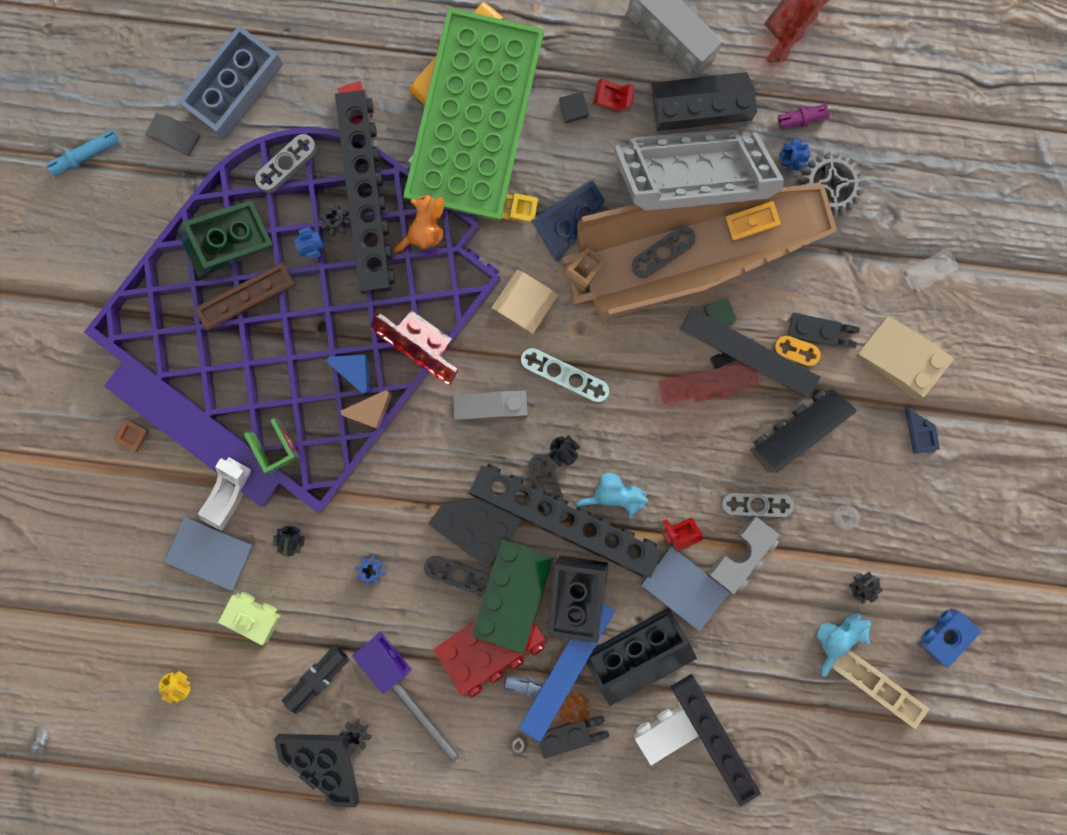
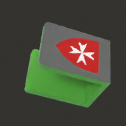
(261, 455)

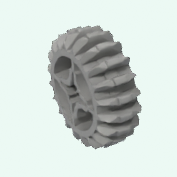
(850, 181)

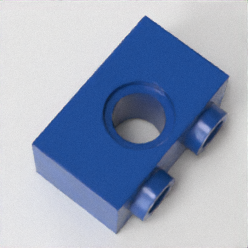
(962, 635)

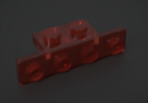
(788, 24)
(419, 341)
(702, 384)

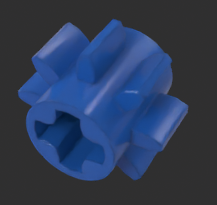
(794, 154)
(309, 243)
(365, 574)

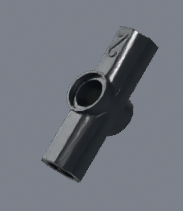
(315, 679)

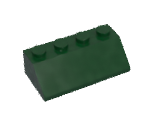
(512, 597)

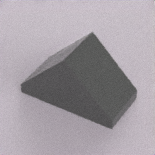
(172, 134)

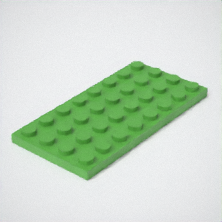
(474, 113)

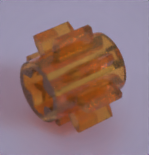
(574, 708)

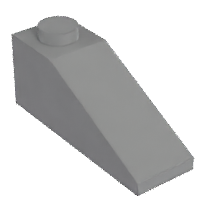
(490, 405)

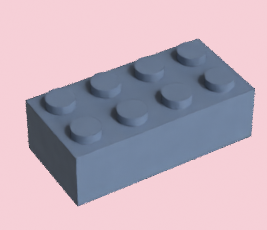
(231, 82)

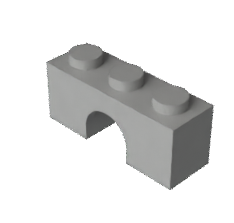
(759, 541)

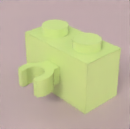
(250, 618)

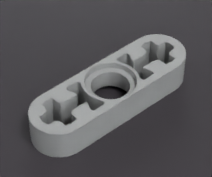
(275, 161)
(775, 512)

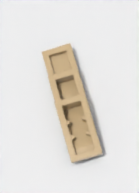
(881, 688)

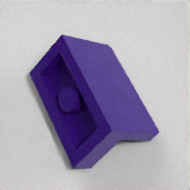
(381, 662)

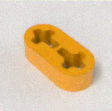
(798, 345)

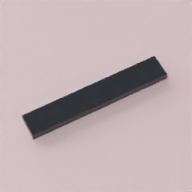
(750, 353)
(715, 739)

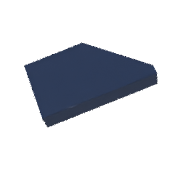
(922, 433)

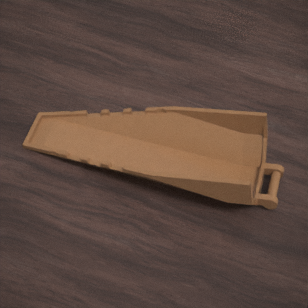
(713, 258)

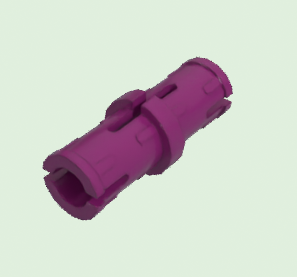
(803, 117)

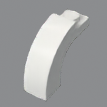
(224, 496)

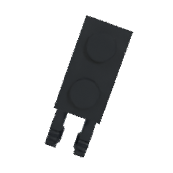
(821, 331)
(571, 737)

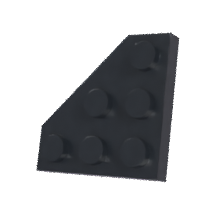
(475, 527)
(322, 764)

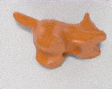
(424, 229)

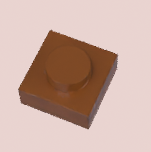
(131, 435)

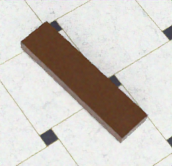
(245, 296)

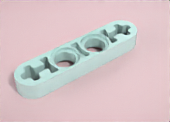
(566, 371)

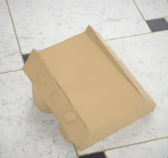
(524, 302)

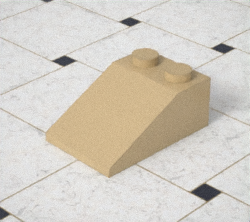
(905, 358)

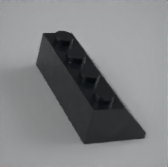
(703, 101)
(802, 430)
(640, 656)

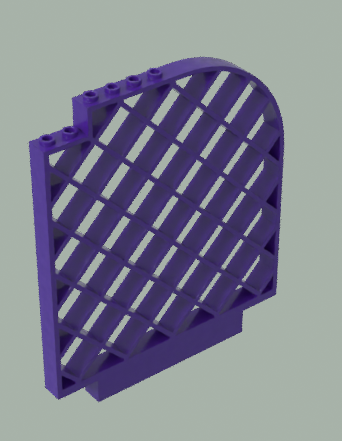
(199, 428)

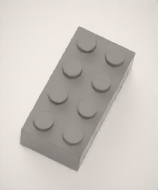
(677, 31)

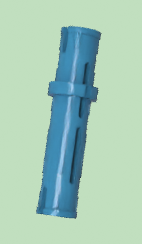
(83, 153)

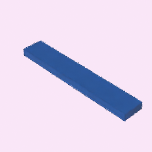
(560, 682)

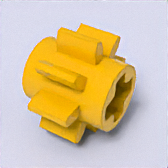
(174, 687)

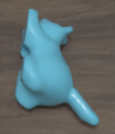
(613, 493)
(840, 639)

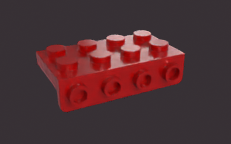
(476, 663)

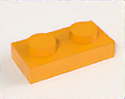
(753, 221)

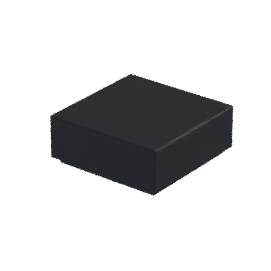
(573, 107)

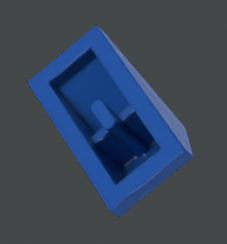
(354, 369)

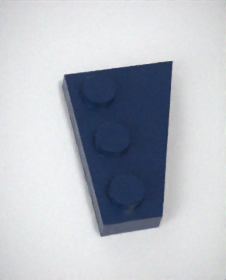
(559, 222)

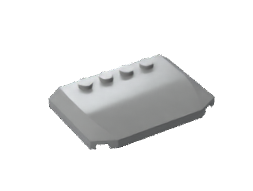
(697, 169)

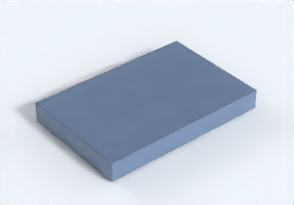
(209, 553)
(685, 588)

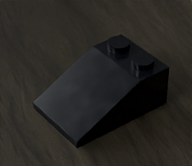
(577, 598)

